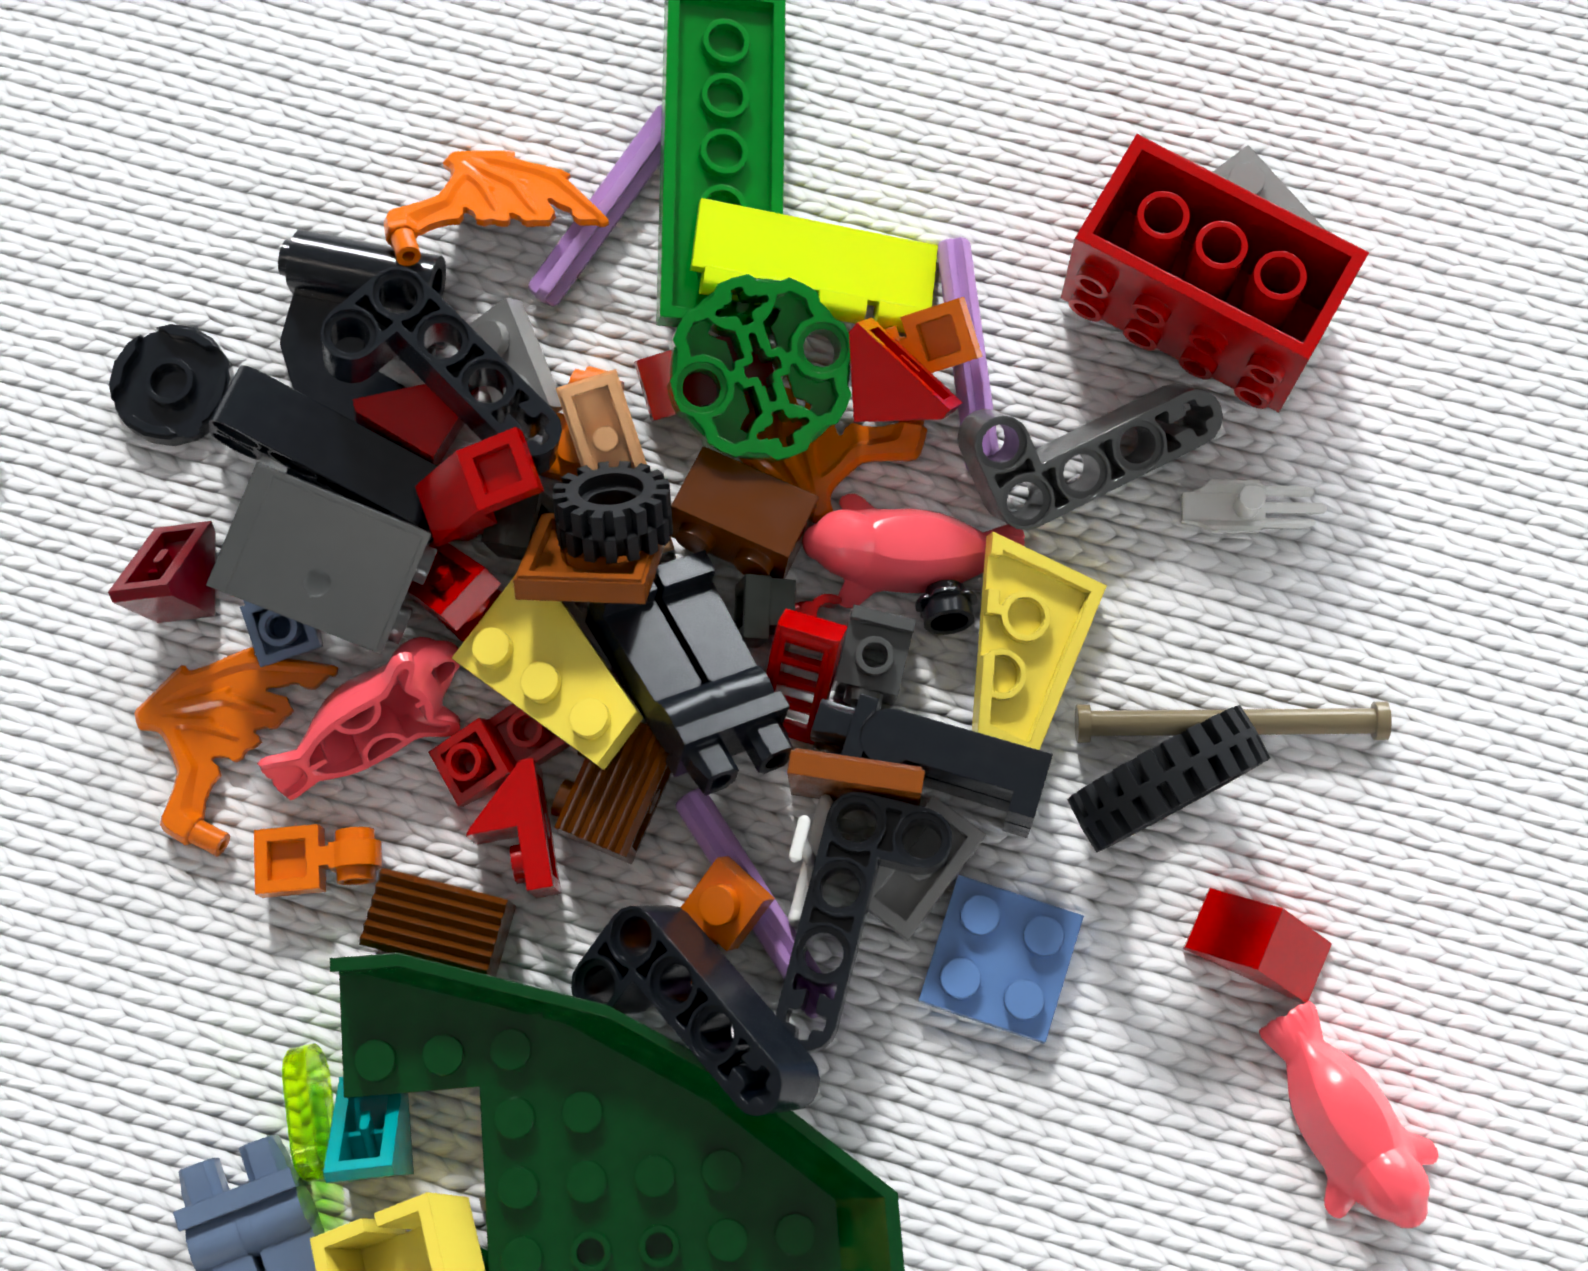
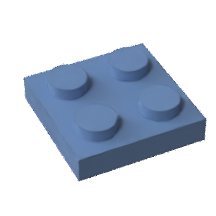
(1001, 959)

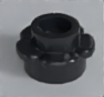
(946, 607)

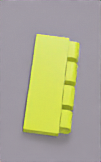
(837, 261)

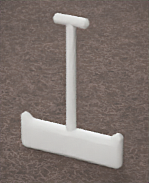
(808, 851)

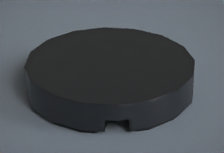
(170, 384)

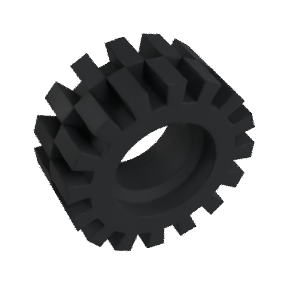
(612, 512)

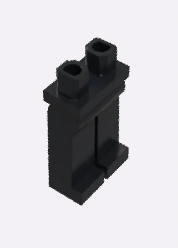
(694, 676)
(953, 757)

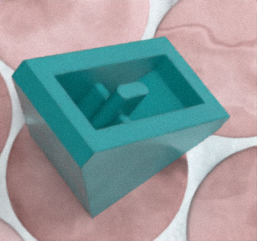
(369, 1138)

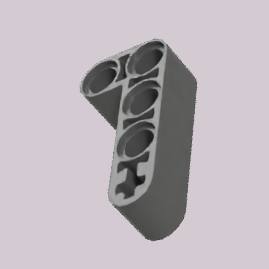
(1095, 442)

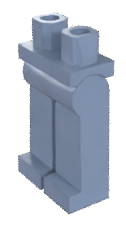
(253, 1225)

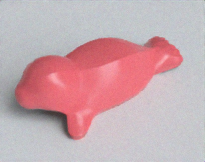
(896, 548)
(372, 718)
(1350, 1125)

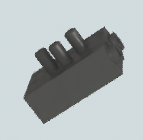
(322, 559)

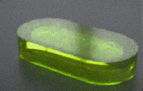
(308, 1108)

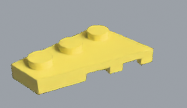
(1028, 639)
(552, 673)

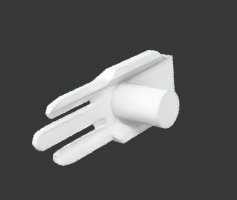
(1242, 506)

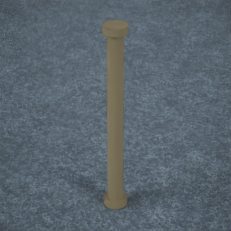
(1370, 720)

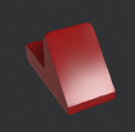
(456, 590)
(522, 812)

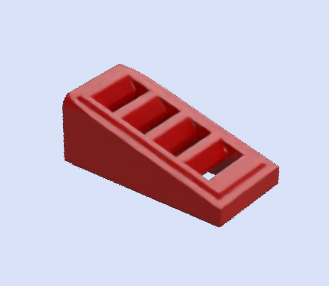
(811, 634)

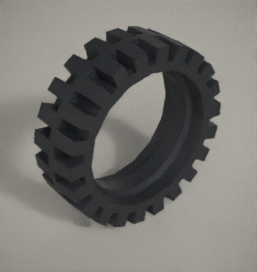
(1168, 777)

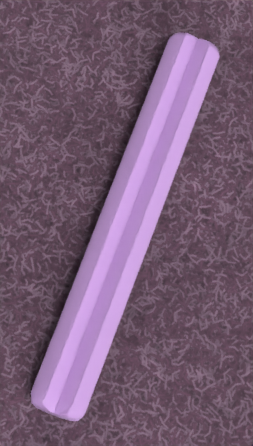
(612, 199)
(970, 377)
(773, 927)

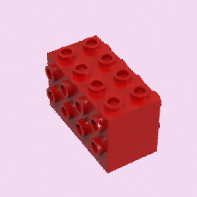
(1208, 273)

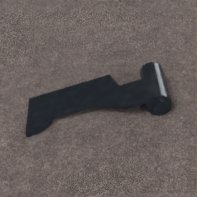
(321, 275)

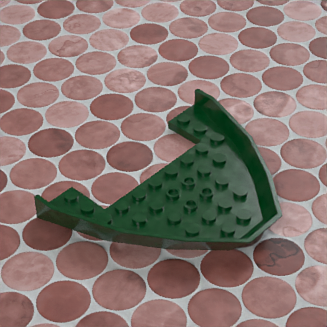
(608, 1134)

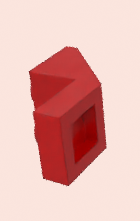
(475, 482)

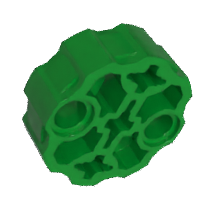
(700, 352)

